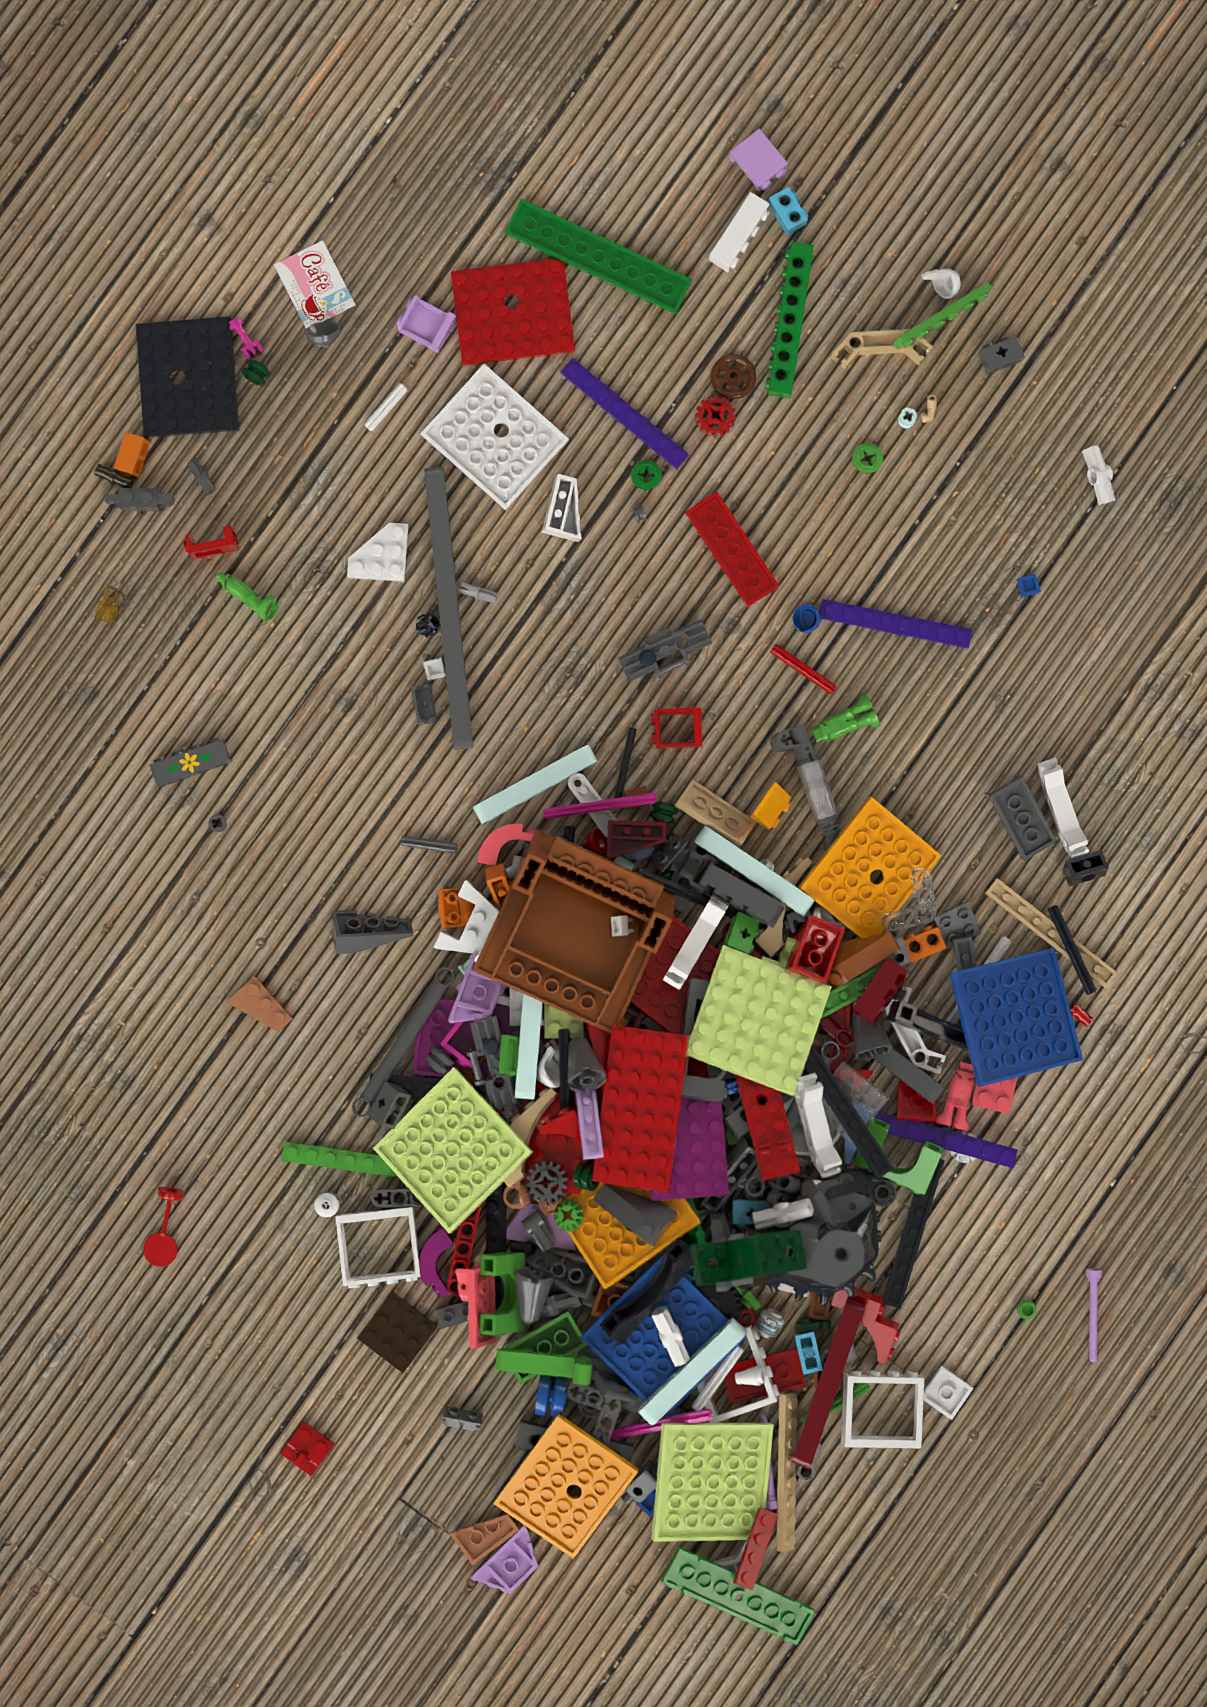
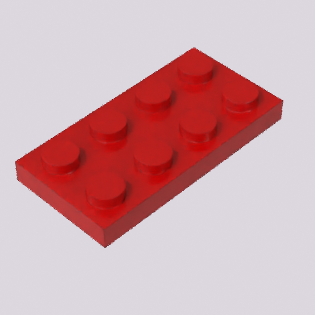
(786, 1375)

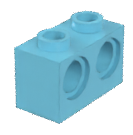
(783, 212)

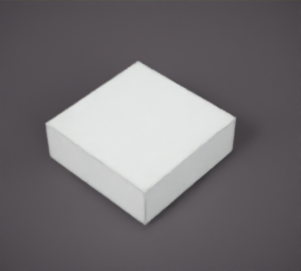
(434, 669)

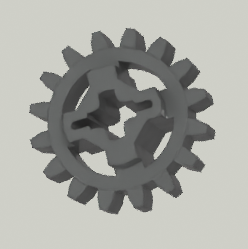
(548, 1190)

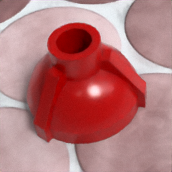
(596, 842)

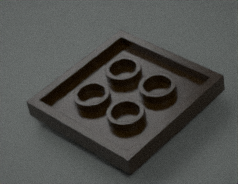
(397, 1332)

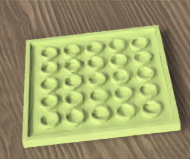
(758, 1020)
(452, 1150)
(710, 1480)

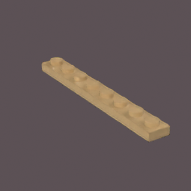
(1047, 931)
(786, 1471)

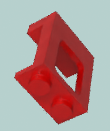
(214, 547)

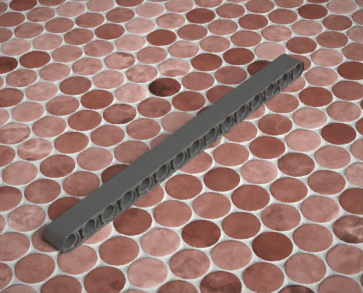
(448, 608)

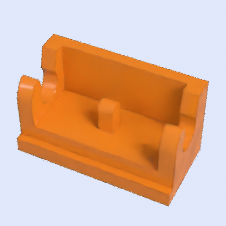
(132, 455)

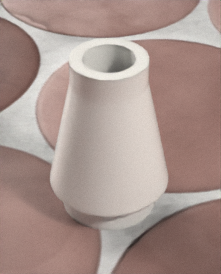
(751, 1376)

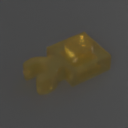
(107, 610)

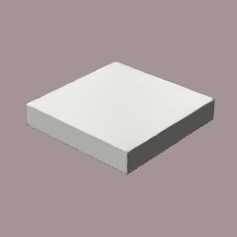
(946, 1392)

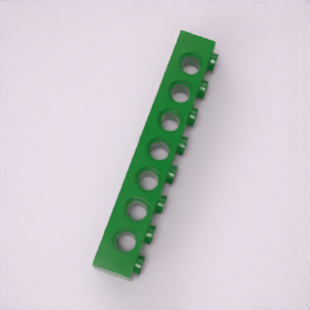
(803, 254)

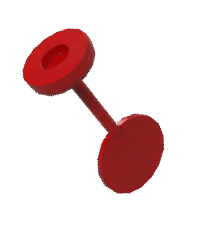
(161, 1248)

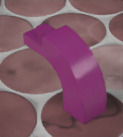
(428, 1260)

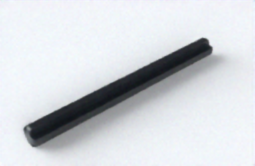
(684, 892)

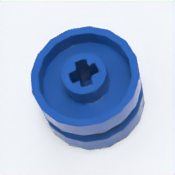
(549, 1394)

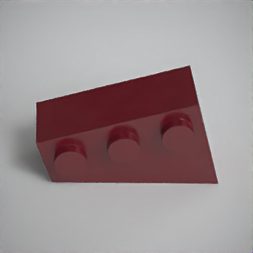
(633, 836)
(880, 991)

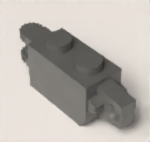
(139, 499)

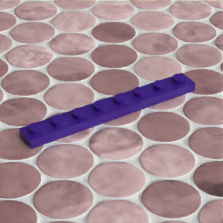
(624, 414)
(895, 623)
(950, 1140)

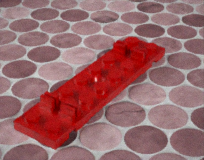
(768, 1129)

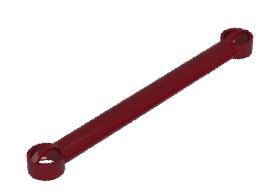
(825, 1023)

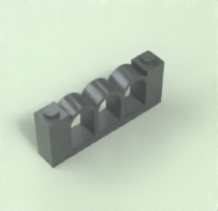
(698, 1087)

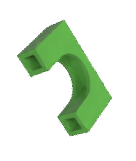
(914, 1177)
(506, 1317)

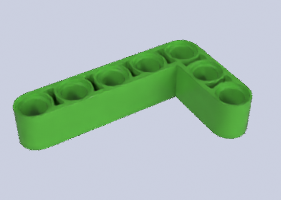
(545, 1364)

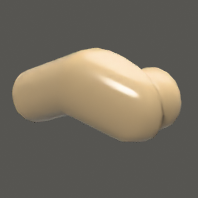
(928, 416)

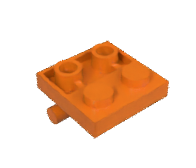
(453, 909)

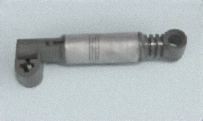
(813, 778)

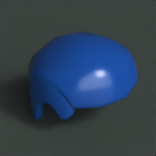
(806, 618)

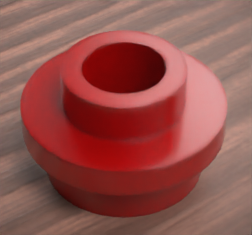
(750, 1321)

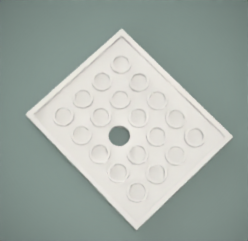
(493, 463)

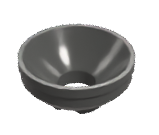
(323, 333)

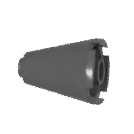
(583, 1066)
(532, 1292)

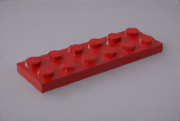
(732, 549)

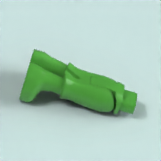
(264, 608)
(845, 721)

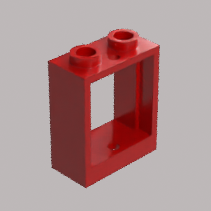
(697, 728)

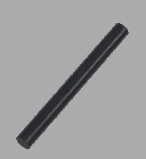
(625, 763)

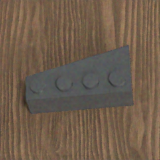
(742, 895)

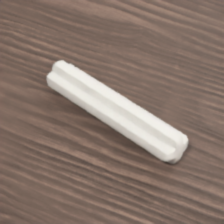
(385, 407)

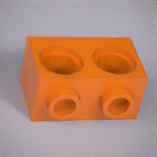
(924, 948)

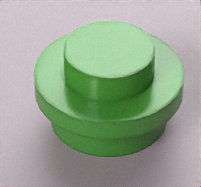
(1026, 1309)

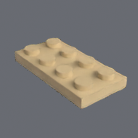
(715, 813)

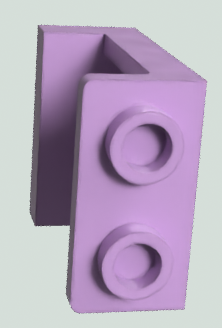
(759, 160)
(426, 323)

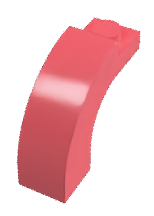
(498, 838)

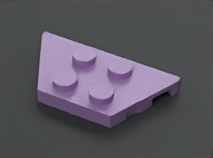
(476, 996)
(517, 1231)
(509, 1564)

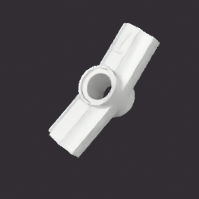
(1099, 474)
(783, 1214)
(670, 1336)

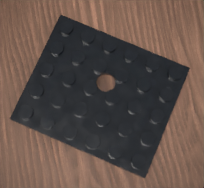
(207, 395)

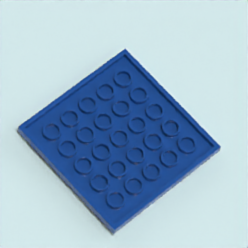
(1015, 1017)
(643, 1358)

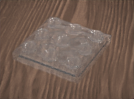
(862, 1094)

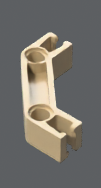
(879, 343)

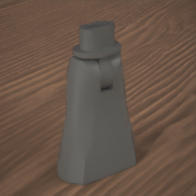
(869, 1038)

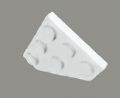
(382, 555)

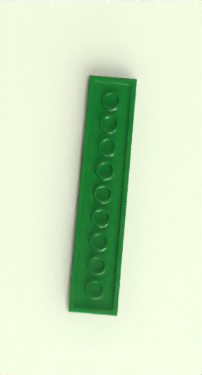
(598, 256)

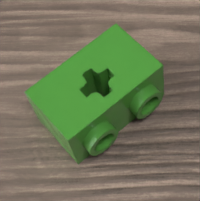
(741, 933)

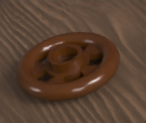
(735, 392)

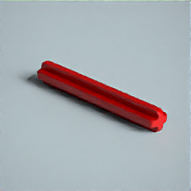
(803, 669)

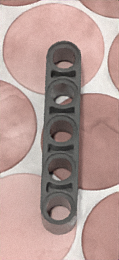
(910, 1075)

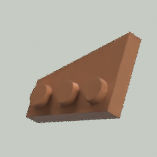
(260, 1004)
(484, 1536)

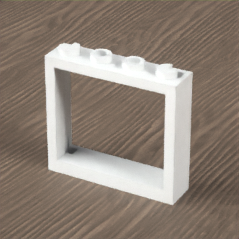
(373, 1280)
(856, 1376)
(772, 1390)

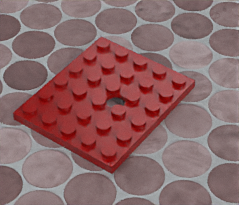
(533, 329)
(660, 999)

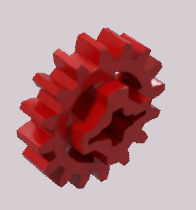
(720, 422)

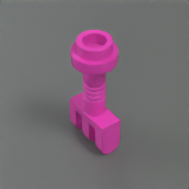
(236, 324)

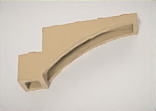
(771, 938)
(525, 1125)

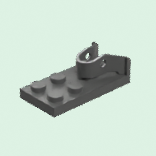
(1022, 817)

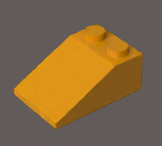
(771, 806)

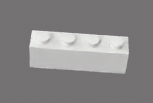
(739, 232)

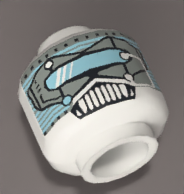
(332, 1199)
(769, 1323)

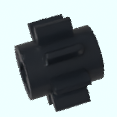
(427, 625)

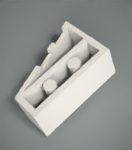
(562, 512)

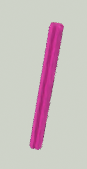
(602, 805)
(645, 1427)

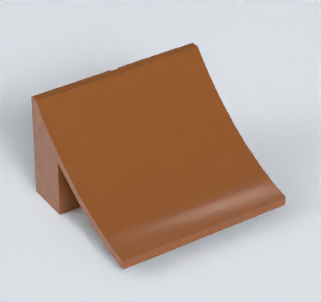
(558, 931)

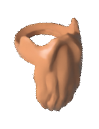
(524, 1196)

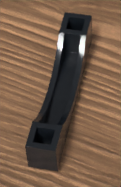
(927, 1024)
(625, 1319)

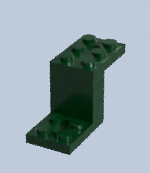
(748, 1257)

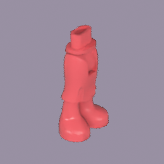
(958, 1096)

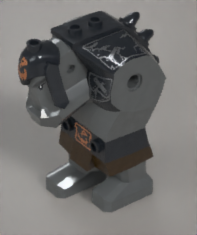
(836, 1240)

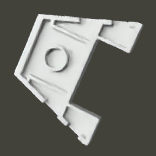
(477, 926)

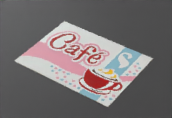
(314, 284)

